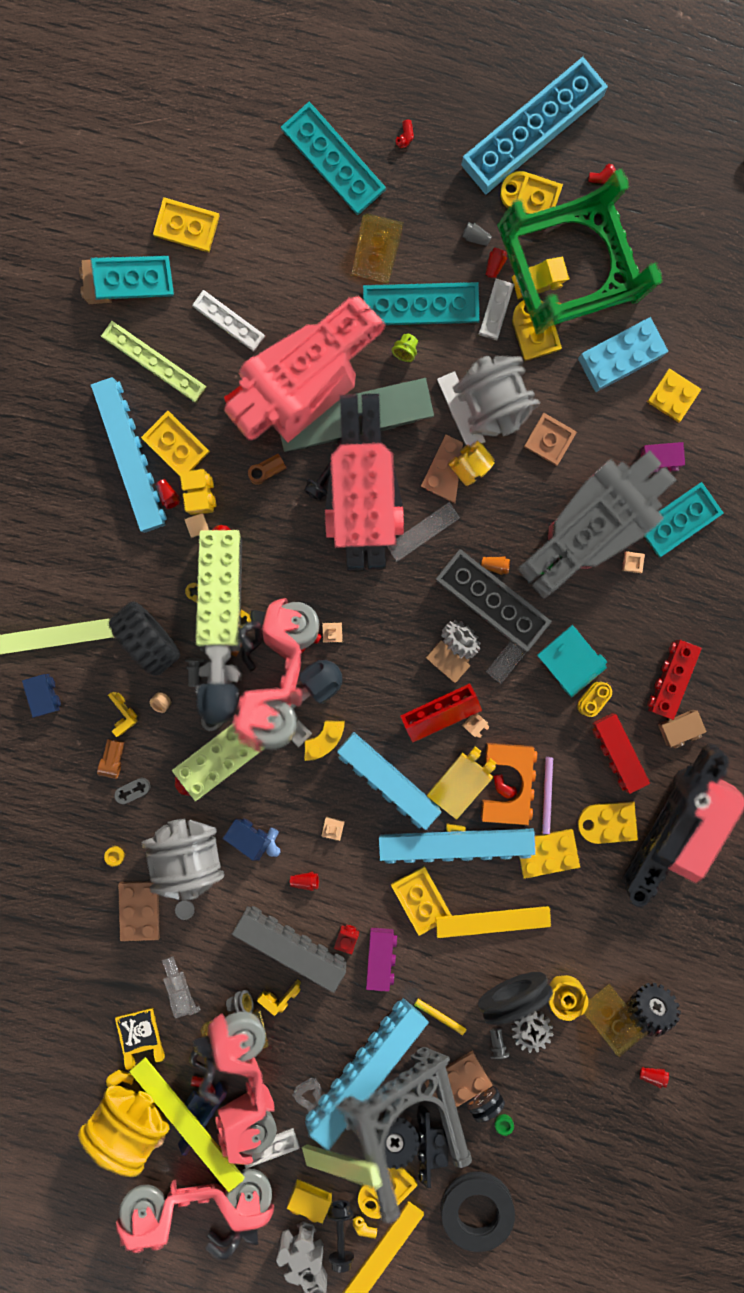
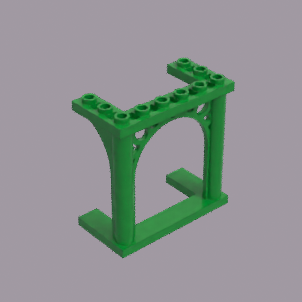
(601, 201)

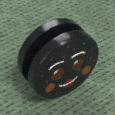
(486, 1105)

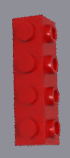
(674, 679)
(441, 712)
(621, 753)

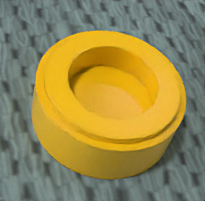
(114, 856)

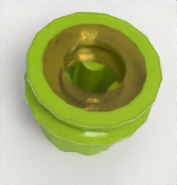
(405, 349)

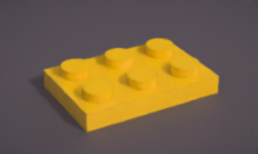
(186, 225)
(175, 444)
(553, 854)
(420, 900)

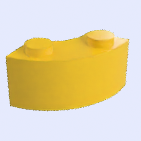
(546, 276)
(325, 741)

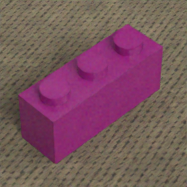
(381, 959)

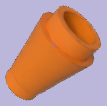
(496, 564)

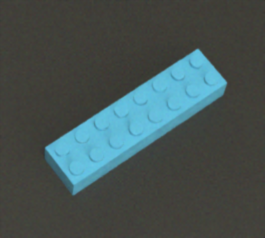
(534, 125)
(366, 1071)

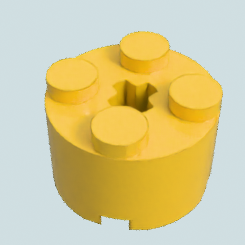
(471, 463)
(571, 1007)

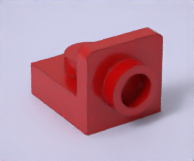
(346, 939)

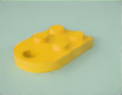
(534, 191)
(530, 343)
(610, 822)
(402, 1185)

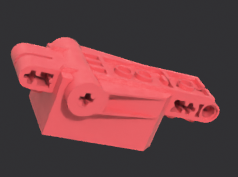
(303, 373)

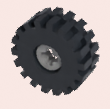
(651, 1020)
(408, 1143)

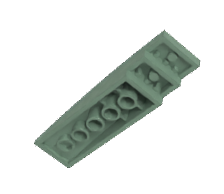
(398, 406)

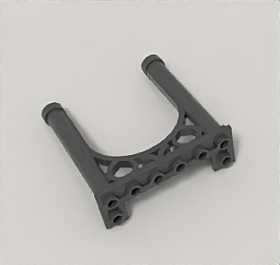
(363, 1118)

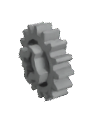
(461, 639)
(539, 1029)

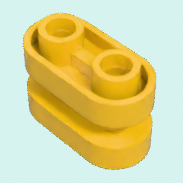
(594, 699)

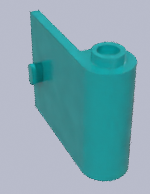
(572, 661)

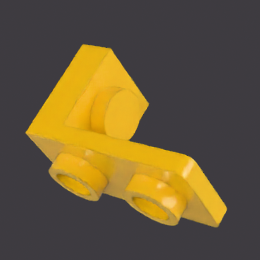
(122, 725)
(269, 1001)

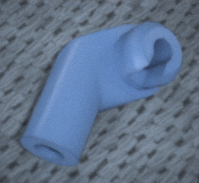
(272, 850)

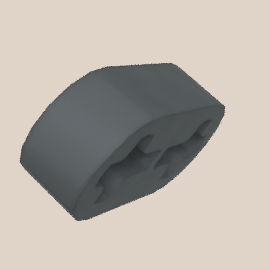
(134, 795)

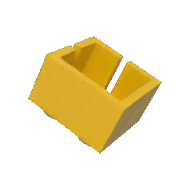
(199, 495)

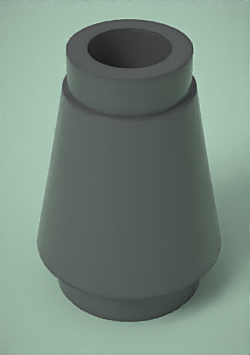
(476, 234)

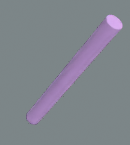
(547, 795)

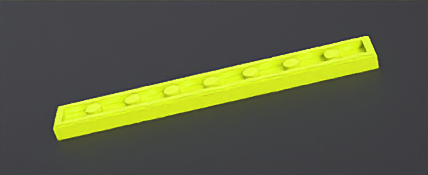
(186, 1124)

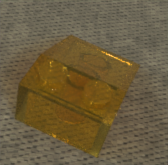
(377, 247)
(613, 1021)

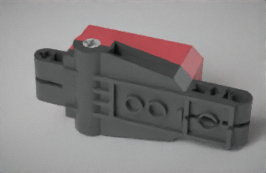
(600, 520)

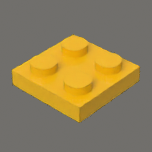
(674, 395)

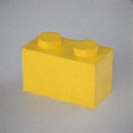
(309, 1201)

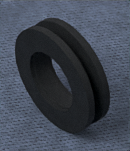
(515, 998)
(477, 1238)

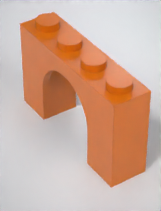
(518, 808)

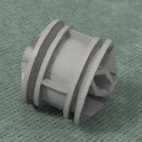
(496, 395)
(183, 859)

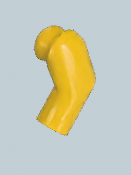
(119, 1076)
(362, 1229)

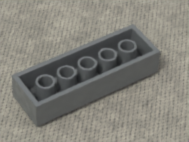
(493, 601)
(290, 948)

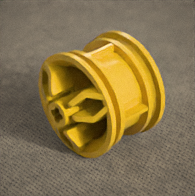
(123, 1130)

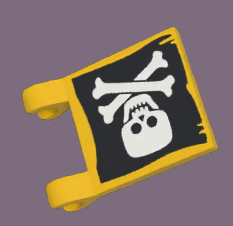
(137, 1034)

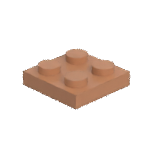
(550, 439)

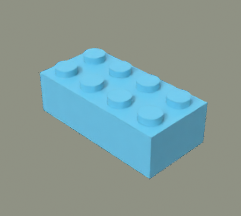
(622, 354)

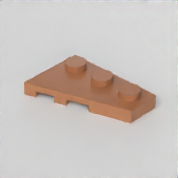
(440, 477)

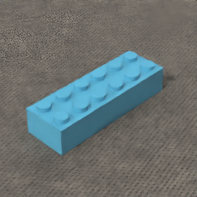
(389, 780)

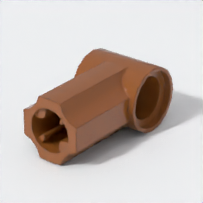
(268, 468)
(110, 763)

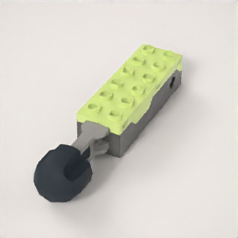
(219, 617)
(225, 753)

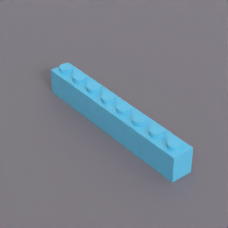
(128, 454)
(457, 845)

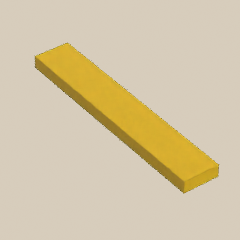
(493, 922)
(385, 1250)

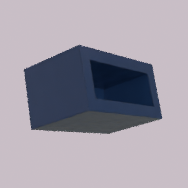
(41, 695)
(247, 839)

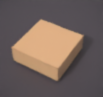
(196, 524)
(633, 562)

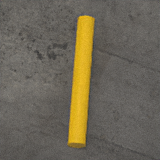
(439, 1016)

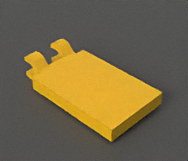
(461, 783)

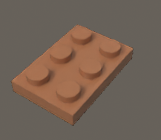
(138, 912)
(466, 1078)

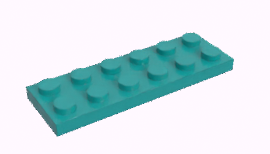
(333, 158)
(424, 303)

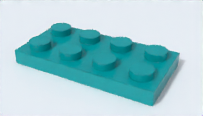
(131, 277)
(683, 519)

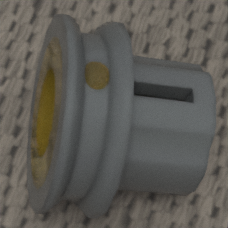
(240, 1002)

